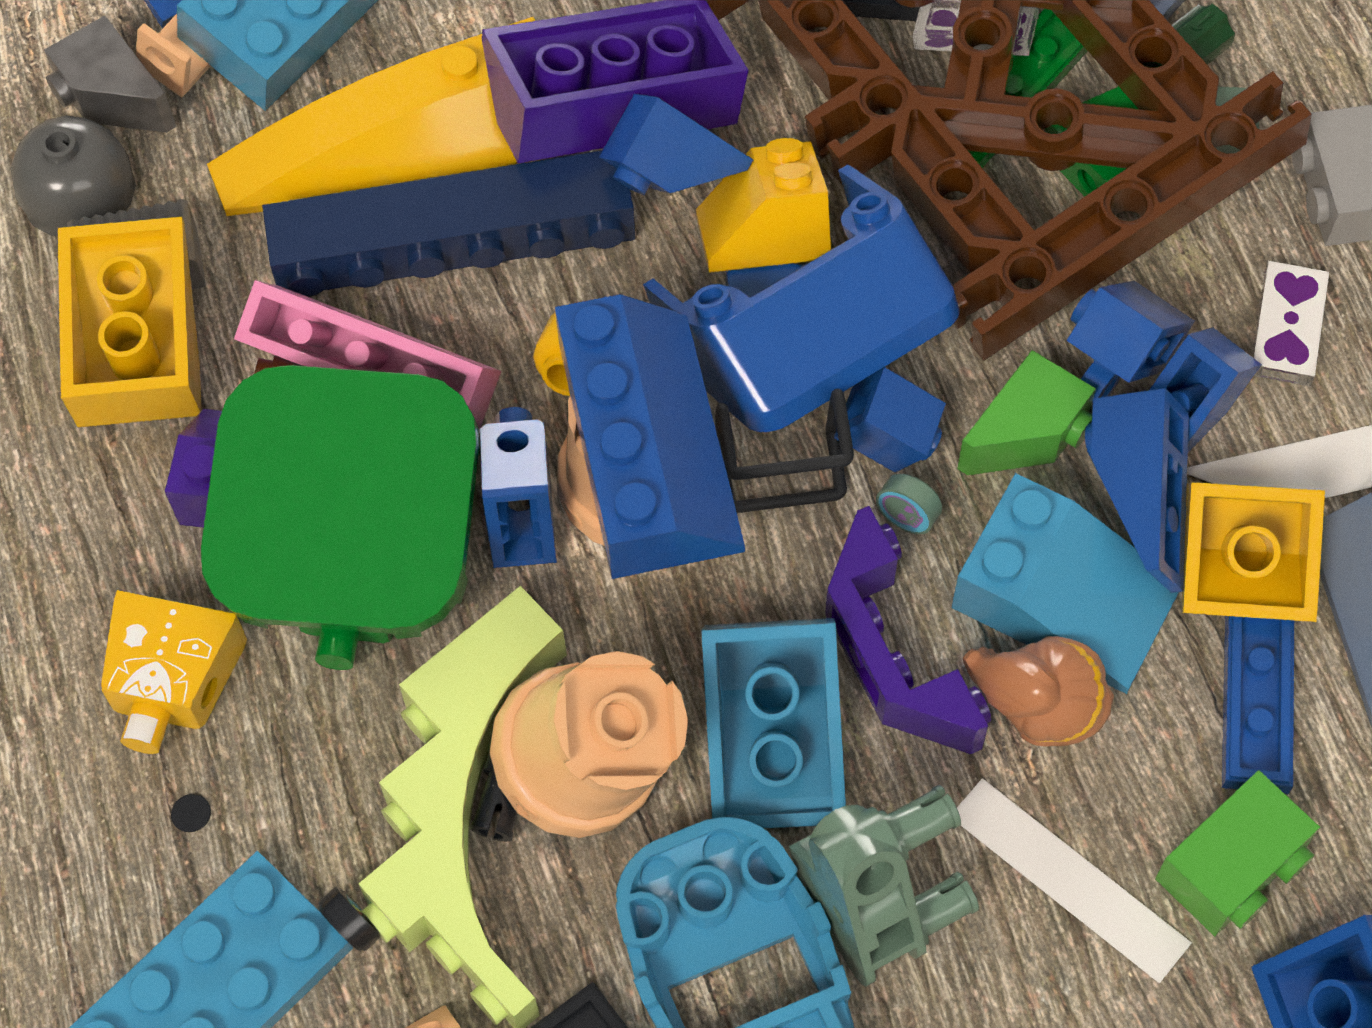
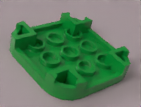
(341, 500)

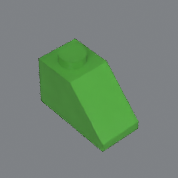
(1029, 419)

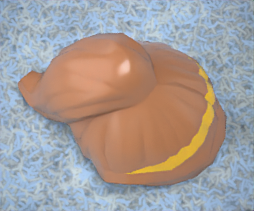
(1045, 689)

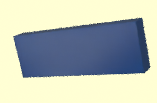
(1258, 701)

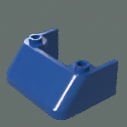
(824, 322)

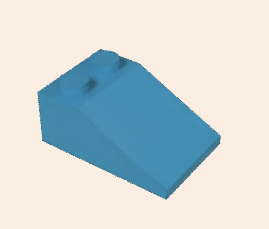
(1065, 574)
(774, 721)

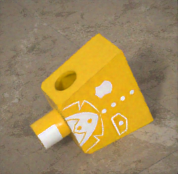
(166, 665)

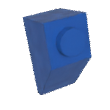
(667, 150)
(1206, 379)

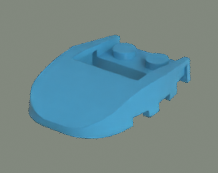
(718, 898)

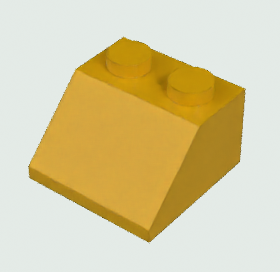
(769, 212)
(1252, 551)

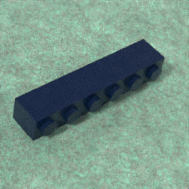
(447, 223)

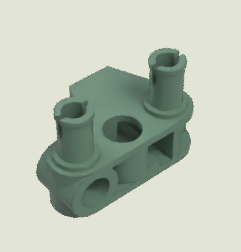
(864, 885)

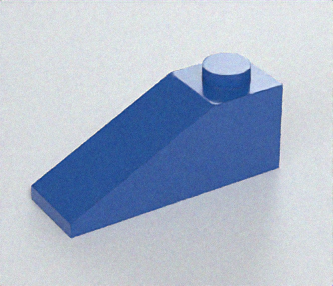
(1142, 461)

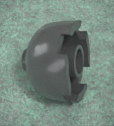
(70, 172)

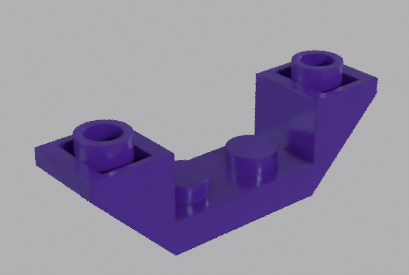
(937, 710)

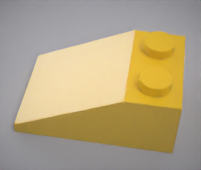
(127, 323)

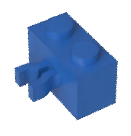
(1126, 334)

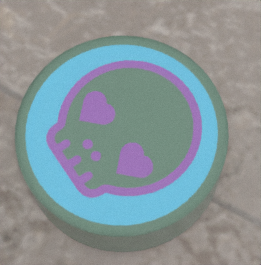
(909, 503)

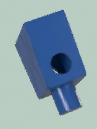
(516, 470)

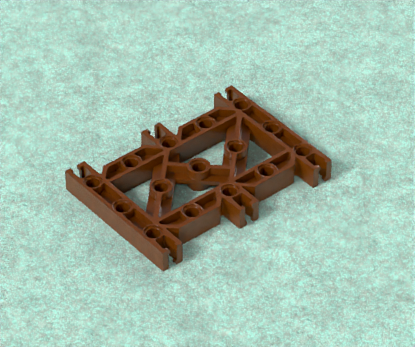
(1163, 144)

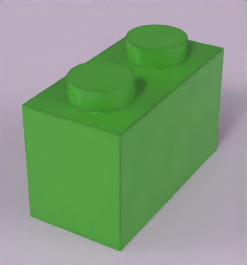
(1238, 854)

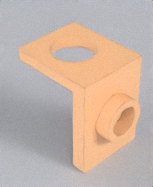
(169, 58)

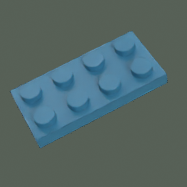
(229, 962)

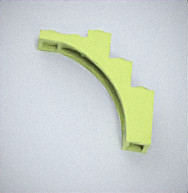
(432, 794)

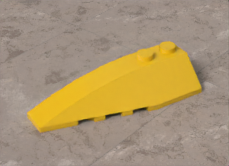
(385, 129)

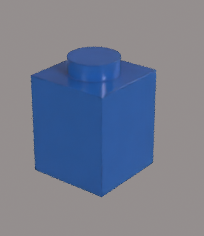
(893, 420)

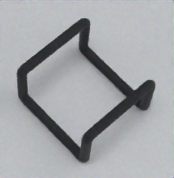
(840, 455)

